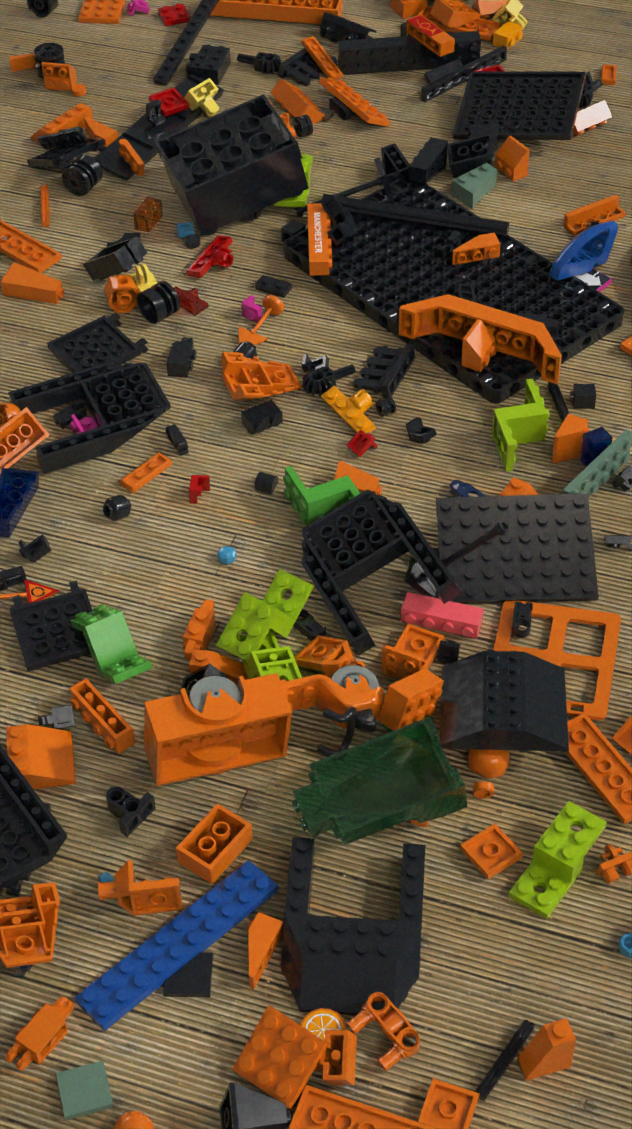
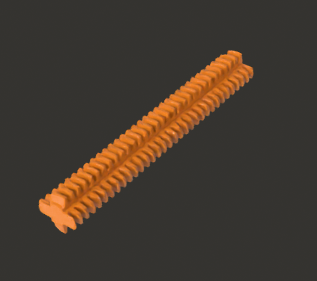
(44, 198)

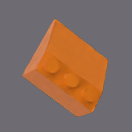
(42, 755)

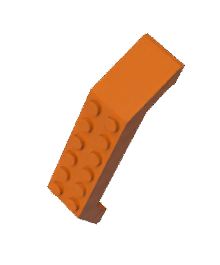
(513, 333)

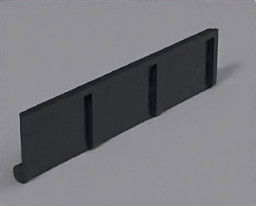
(144, 134)

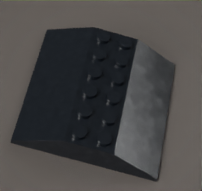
(503, 703)

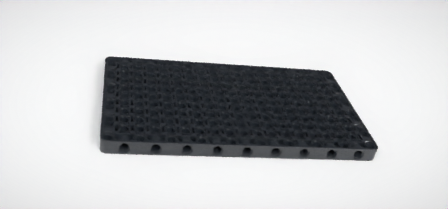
(402, 263)

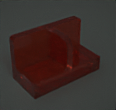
(190, 301)

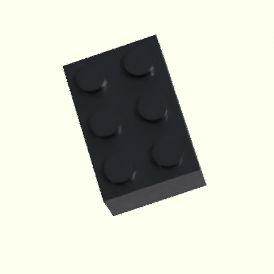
(211, 63)

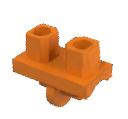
(608, 869)

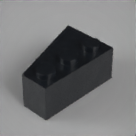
(394, 162)

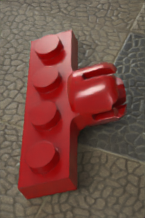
(214, 254)

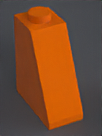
(360, 478)
(548, 1050)

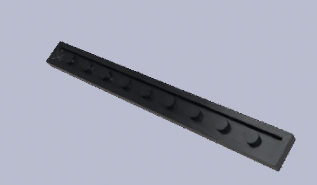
(184, 42)

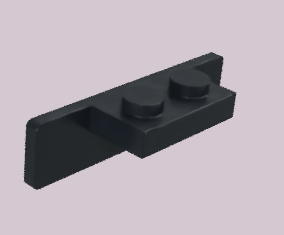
(63, 138)

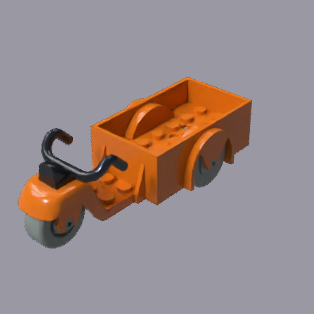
(220, 733)

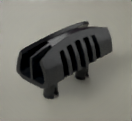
(340, 29)

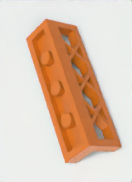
(591, 213)

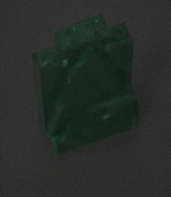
(381, 785)

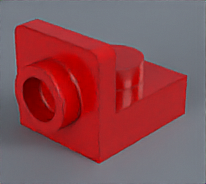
(361, 443)
(198, 484)

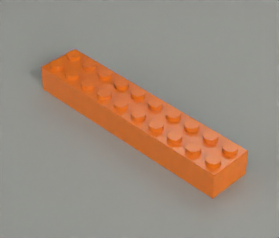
(279, 10)

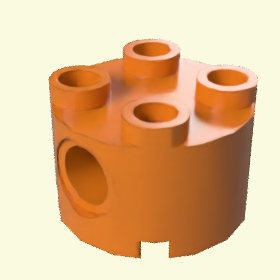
(121, 293)

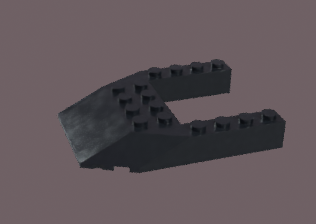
(118, 397)
(358, 542)
(344, 959)

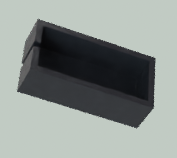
(115, 259)

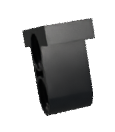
(122, 803)

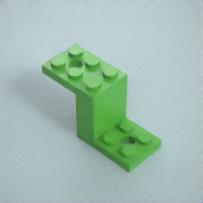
(318, 500)
(110, 643)

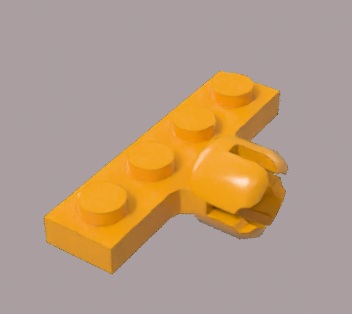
(351, 409)

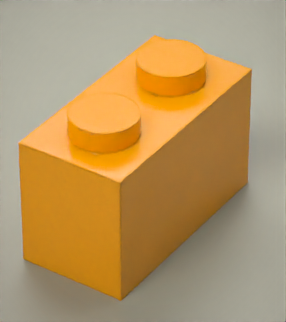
(507, 35)

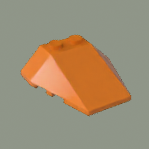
(255, 379)
(29, 926)

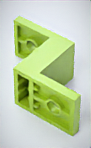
(520, 424)
(260, 616)

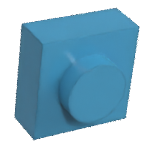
(185, 229)

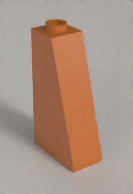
(31, 285)

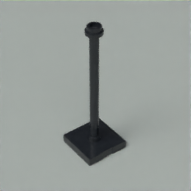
(381, 180)
(418, 581)

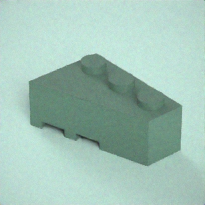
(474, 185)

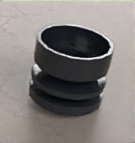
(48, 53)
(82, 175)
(158, 302)

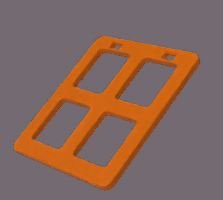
(554, 653)

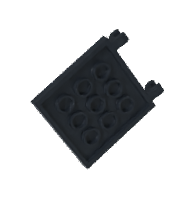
(58, 155)
(96, 344)
(46, 628)

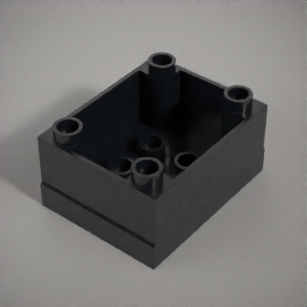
(233, 164)

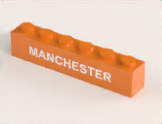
(319, 240)

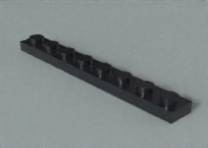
(462, 74)

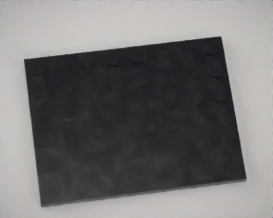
(522, 103)
(539, 558)

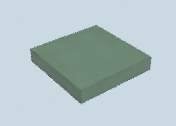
(84, 1090)

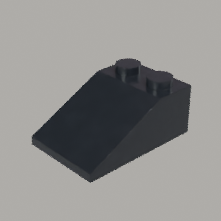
(470, 153)

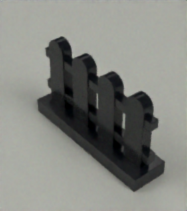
(300, 62)
(386, 380)

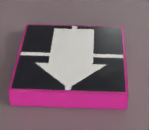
(595, 279)

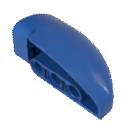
(585, 251)

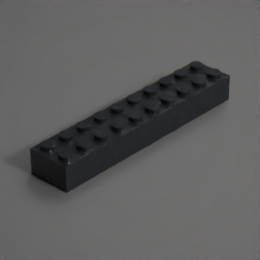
(402, 54)

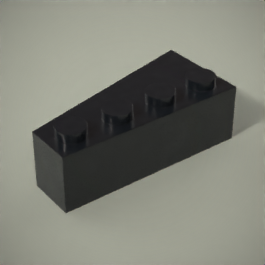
(429, 161)

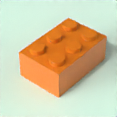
(410, 699)
(214, 843)

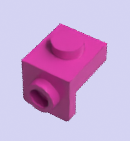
(140, 5)
(251, 310)

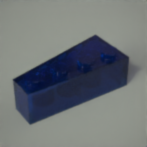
(16, 493)

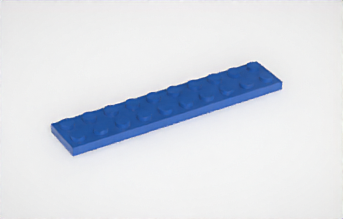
(175, 945)

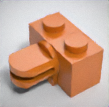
(339, 1058)

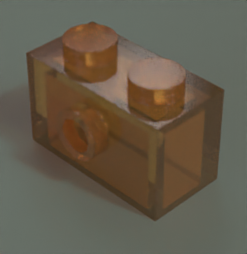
(148, 214)

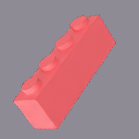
(446, 617)

